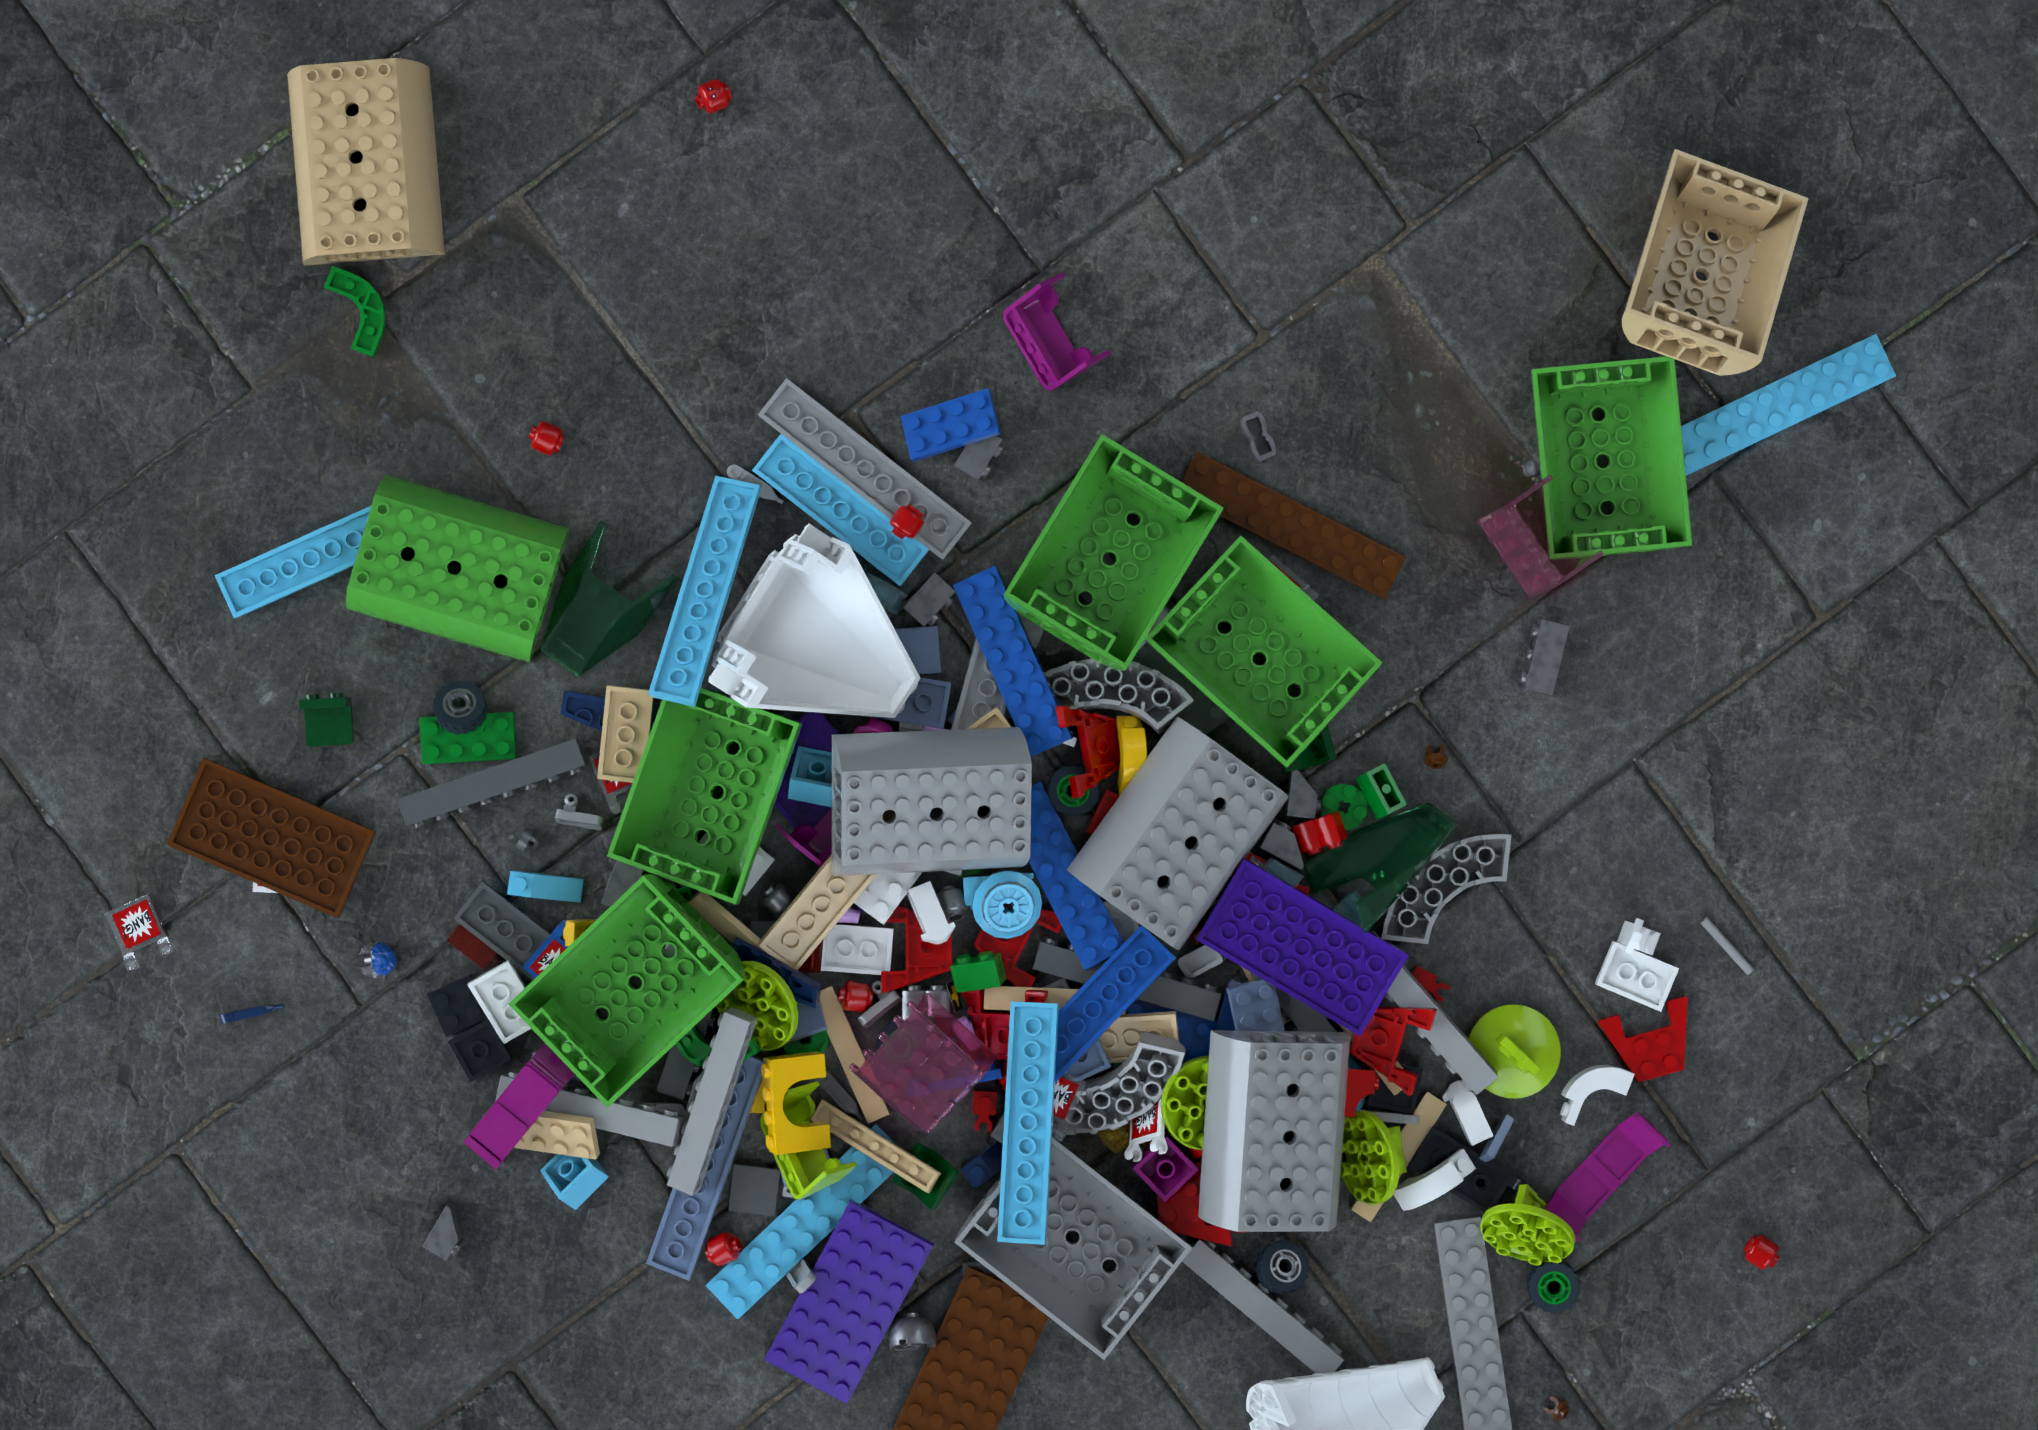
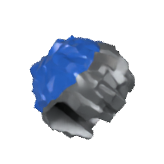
(381, 960)

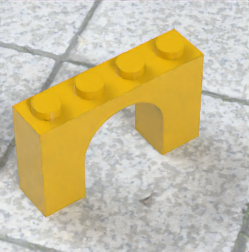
(779, 1075)

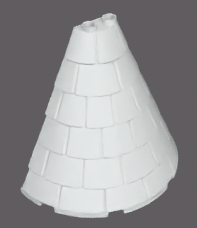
(1349, 1399)

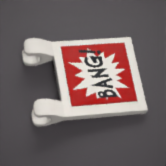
(1147, 1128)

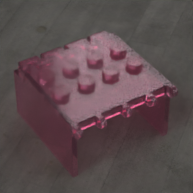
(1521, 551)
(925, 1064)

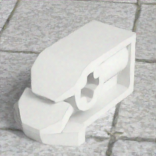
(930, 914)
(1638, 937)
(1468, 1113)

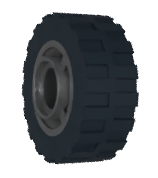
(460, 694)
(1296, 1267)

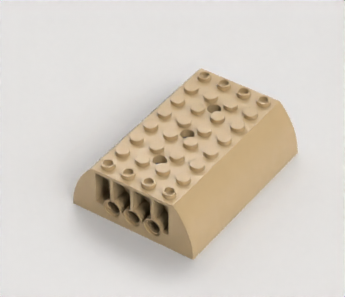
(396, 169)
(1742, 269)

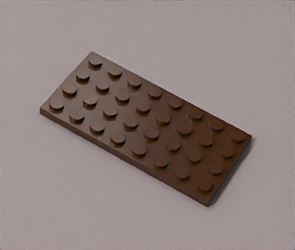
(271, 838)
(975, 1358)

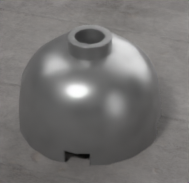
(912, 1333)

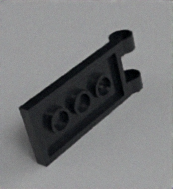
(1440, 1146)

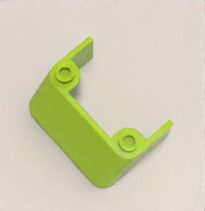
(806, 1170)

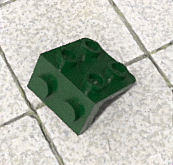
(327, 720)
(1317, 753)
(942, 1185)

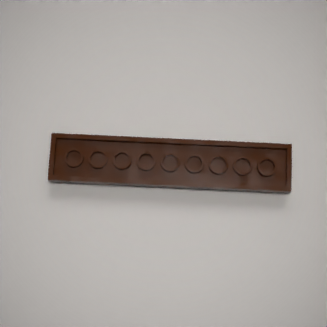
(1295, 527)

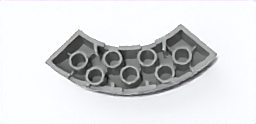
(1135, 691)
(1443, 877)
(1129, 1088)

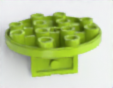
(770, 1000)
(1519, 1047)
(1185, 1102)
(1372, 1157)
(1527, 1230)

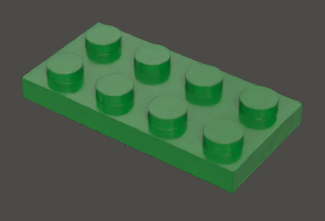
(490, 741)

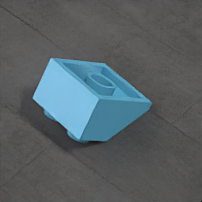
(812, 777)
(573, 1178)

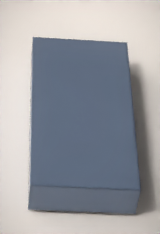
(1499, 1134)

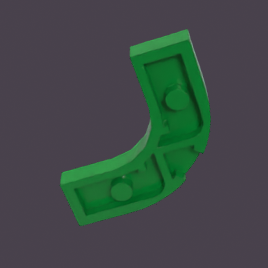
(370, 307)
(697, 1049)

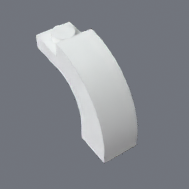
(1591, 1080)
(1434, 1183)

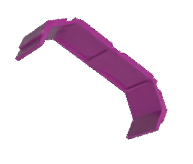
(519, 1106)
(1604, 1170)

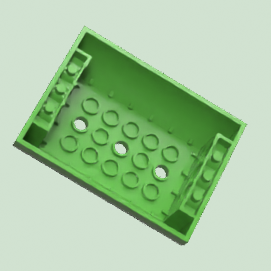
(1643, 453)
(1093, 523)
(484, 542)
(1284, 625)
(676, 800)
(641, 1020)

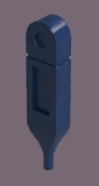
(248, 1013)

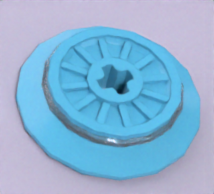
(1009, 888)

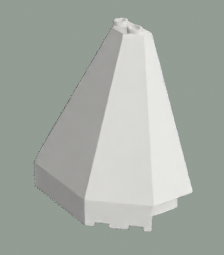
(813, 637)

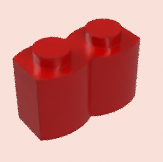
(1320, 832)

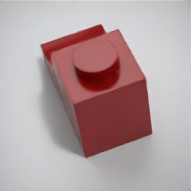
(1359, 1084)

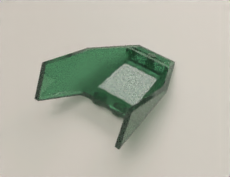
(594, 618)
(1383, 854)

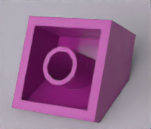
(1165, 1171)

